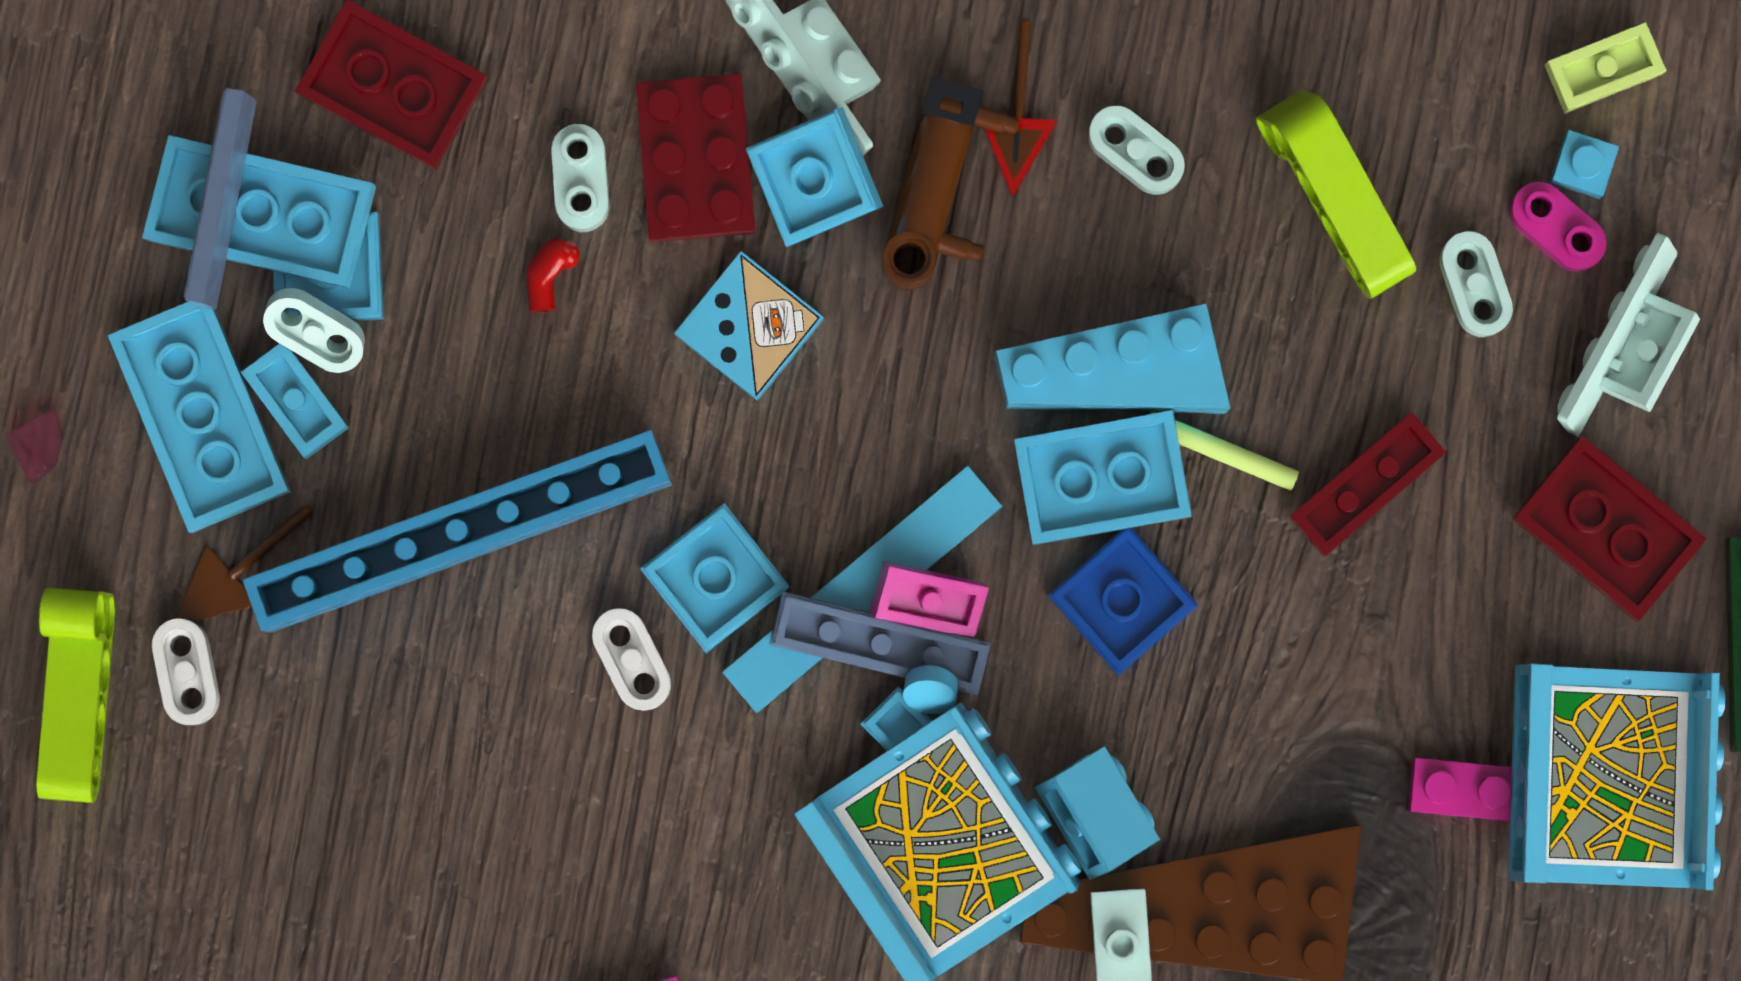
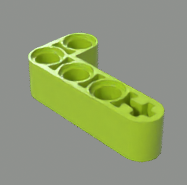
(1338, 189)
(75, 692)

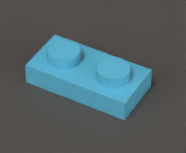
(295, 400)

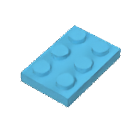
(1103, 477)

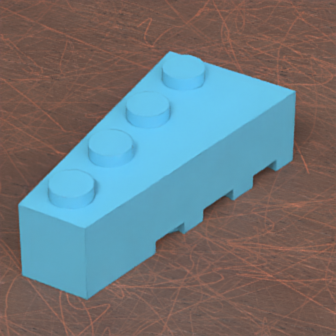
(1120, 367)

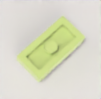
(1605, 67)

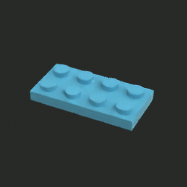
(283, 218)
(199, 414)

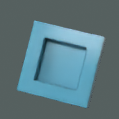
(1584, 164)

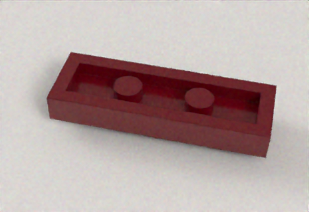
(1367, 484)

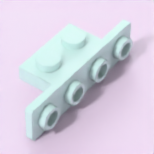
(810, 57)
(1636, 346)

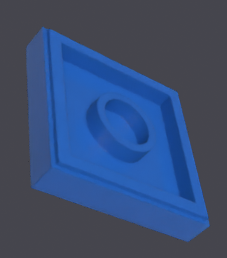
(1122, 600)

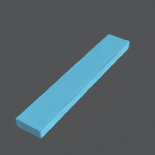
(914, 542)

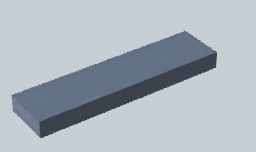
(220, 198)
(875, 643)

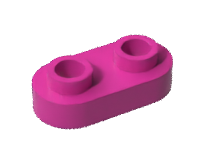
(1555, 230)

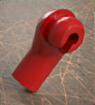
(544, 268)

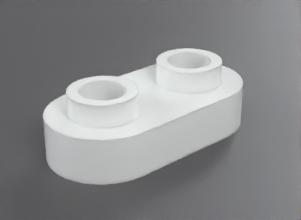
(631, 660)
(181, 673)

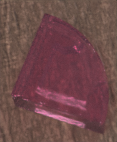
(37, 445)

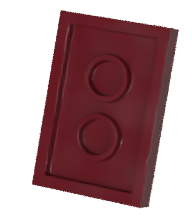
(391, 84)
(695, 158)
(1609, 528)

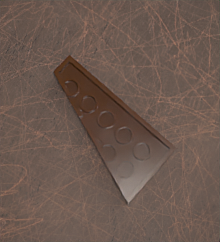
(1240, 909)

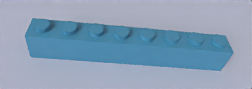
(457, 532)

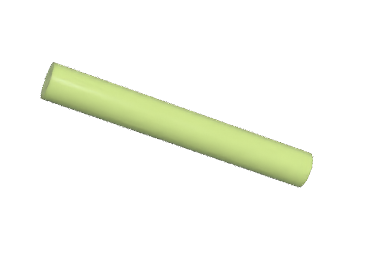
(1236, 456)

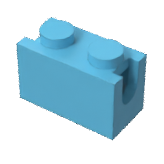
(1098, 812)

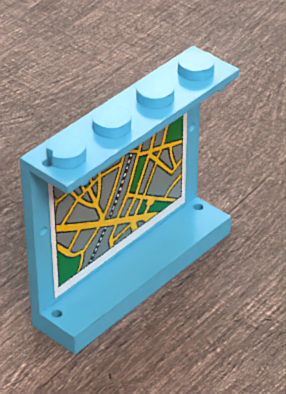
(1615, 777)
(939, 845)

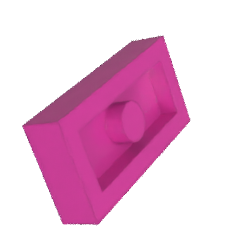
(929, 599)
(1460, 789)

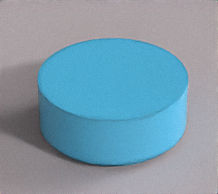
(930, 689)

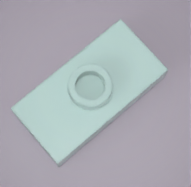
(1120, 935)

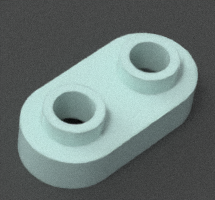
(1139, 147)
(580, 177)
(1478, 284)
(310, 331)

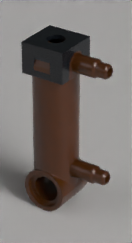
(933, 178)

